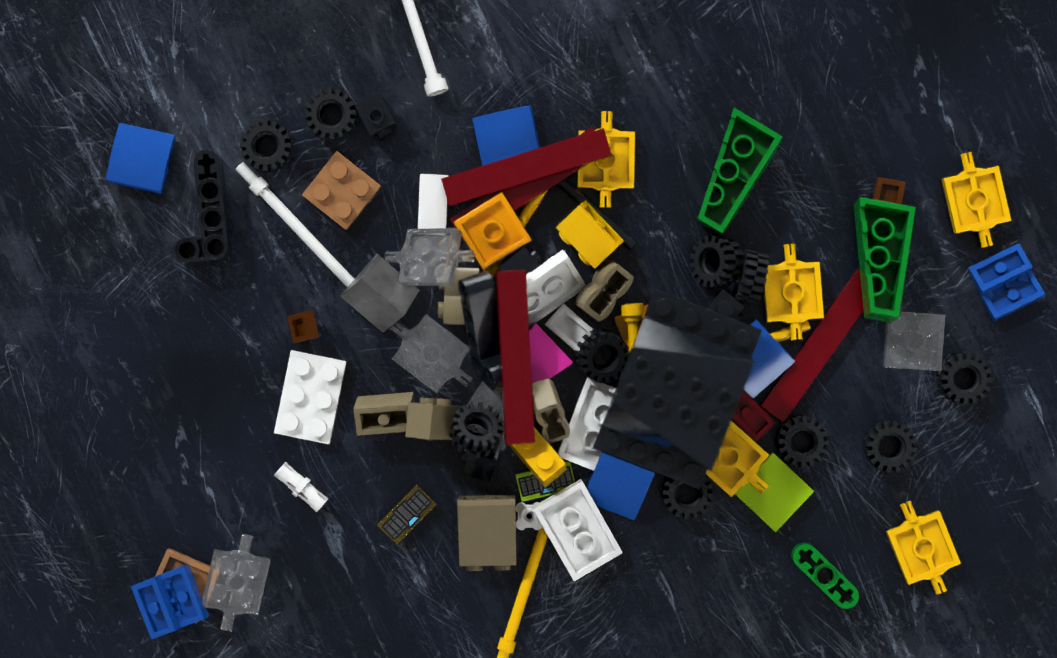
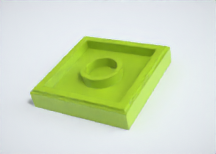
(782, 496)

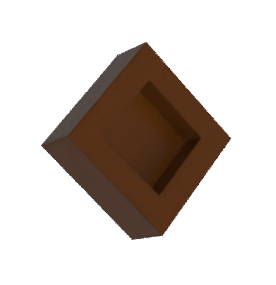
(888, 190)
(303, 326)

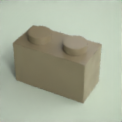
(382, 413)
(430, 418)

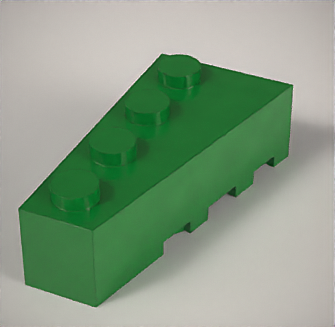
(741, 161)
(883, 253)

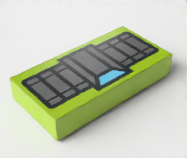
(531, 488)

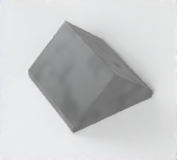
(379, 294)

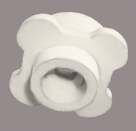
(523, 522)

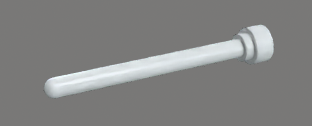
(434, 82)

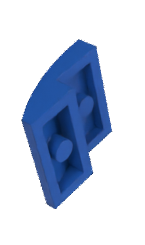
(505, 134)
(140, 158)
(1006, 282)
(769, 362)
(619, 485)
(169, 601)

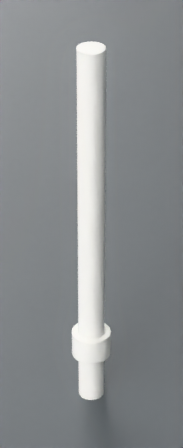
(260, 187)

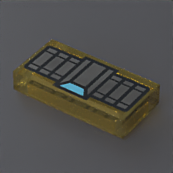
(407, 514)

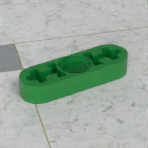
(834, 595)

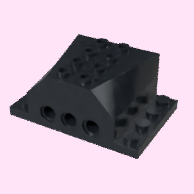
(678, 389)

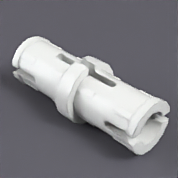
(301, 487)

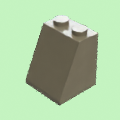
(487, 531)

